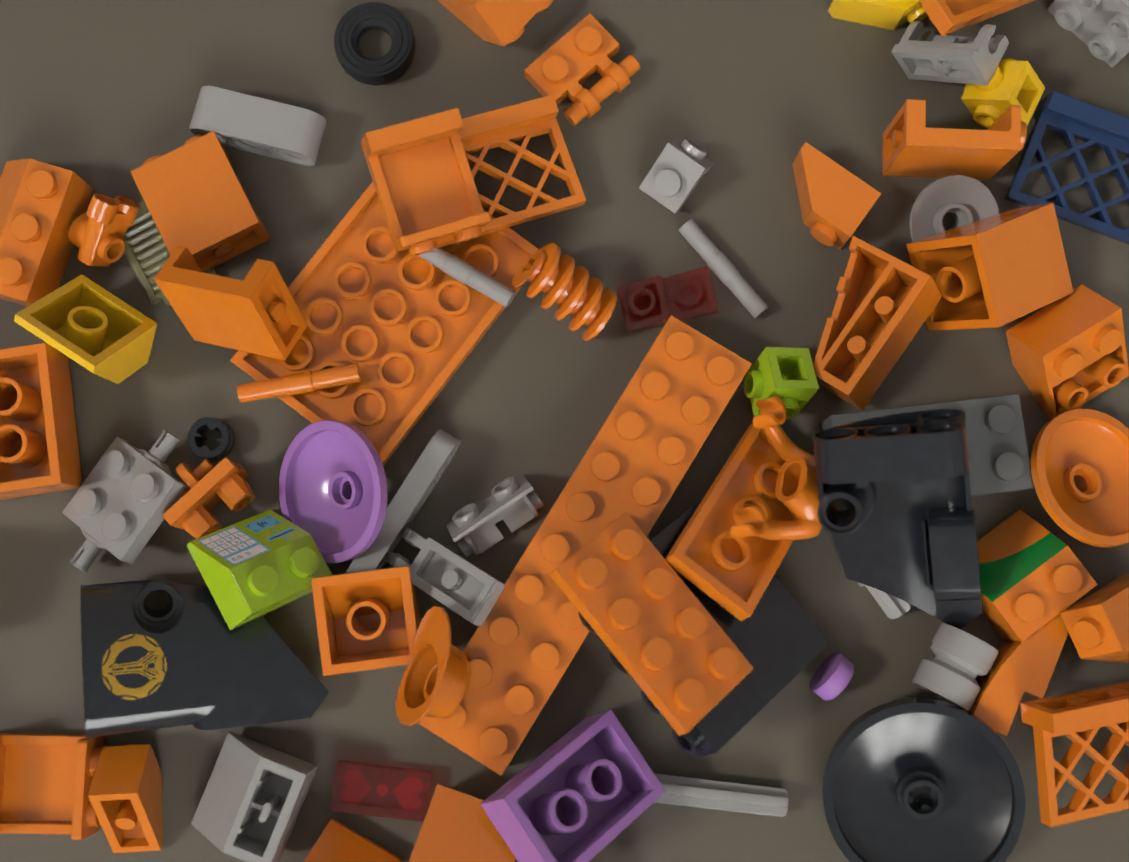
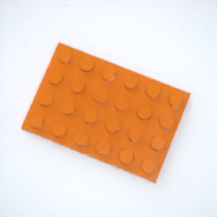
(392, 317)

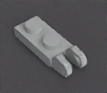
(450, 578)

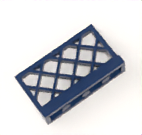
(1095, 127)

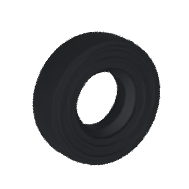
(369, 17)

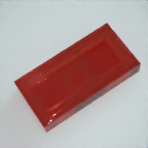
(381, 790)

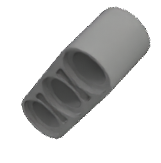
(259, 125)

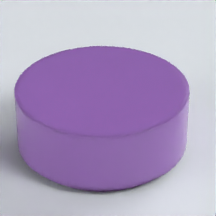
(832, 676)

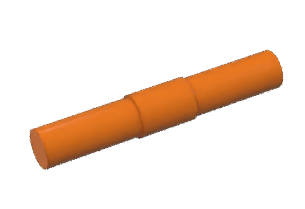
(299, 383)

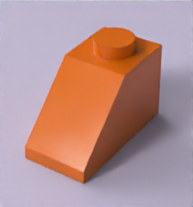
(830, 197)
(129, 798)

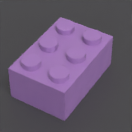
(575, 794)

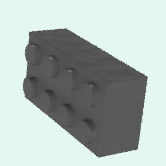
(994, 443)

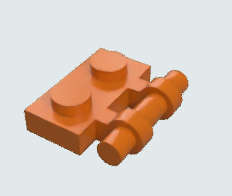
(574, 60)

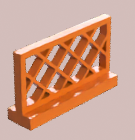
(502, 129)
(1082, 713)

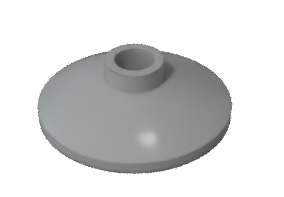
(959, 196)

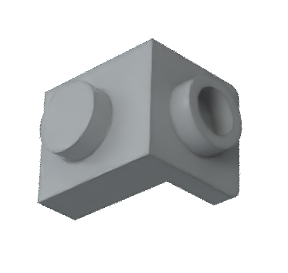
(676, 173)

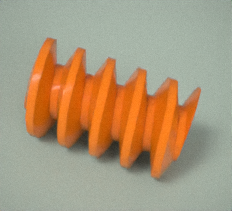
(569, 288)

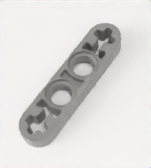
(409, 500)

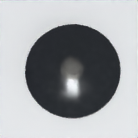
(922, 786)

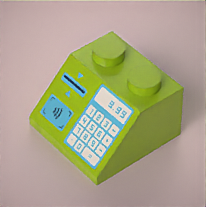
(257, 566)

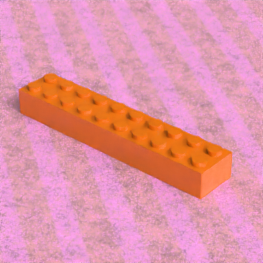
(627, 469)

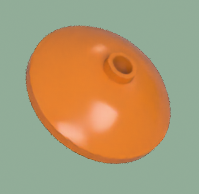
(1084, 475)

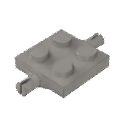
(124, 500)

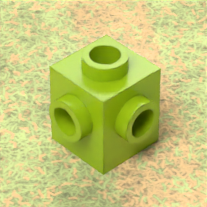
(782, 374)

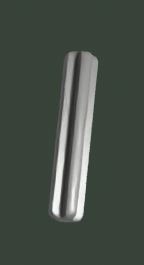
(723, 795)

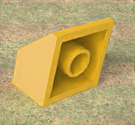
(92, 328)

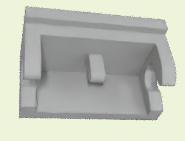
(950, 57)

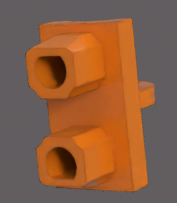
(204, 490)

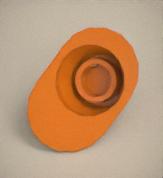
(435, 672)

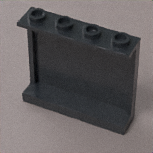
(775, 641)

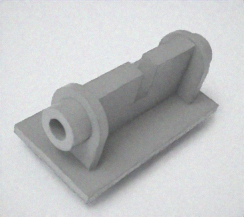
(478, 521)

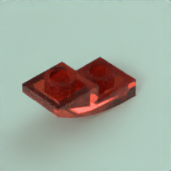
(655, 299)

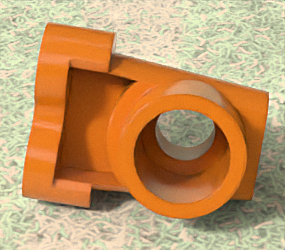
(102, 228)

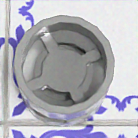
(955, 666)

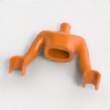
(794, 487)

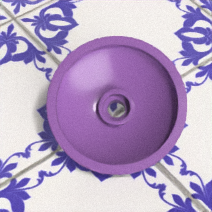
(334, 488)

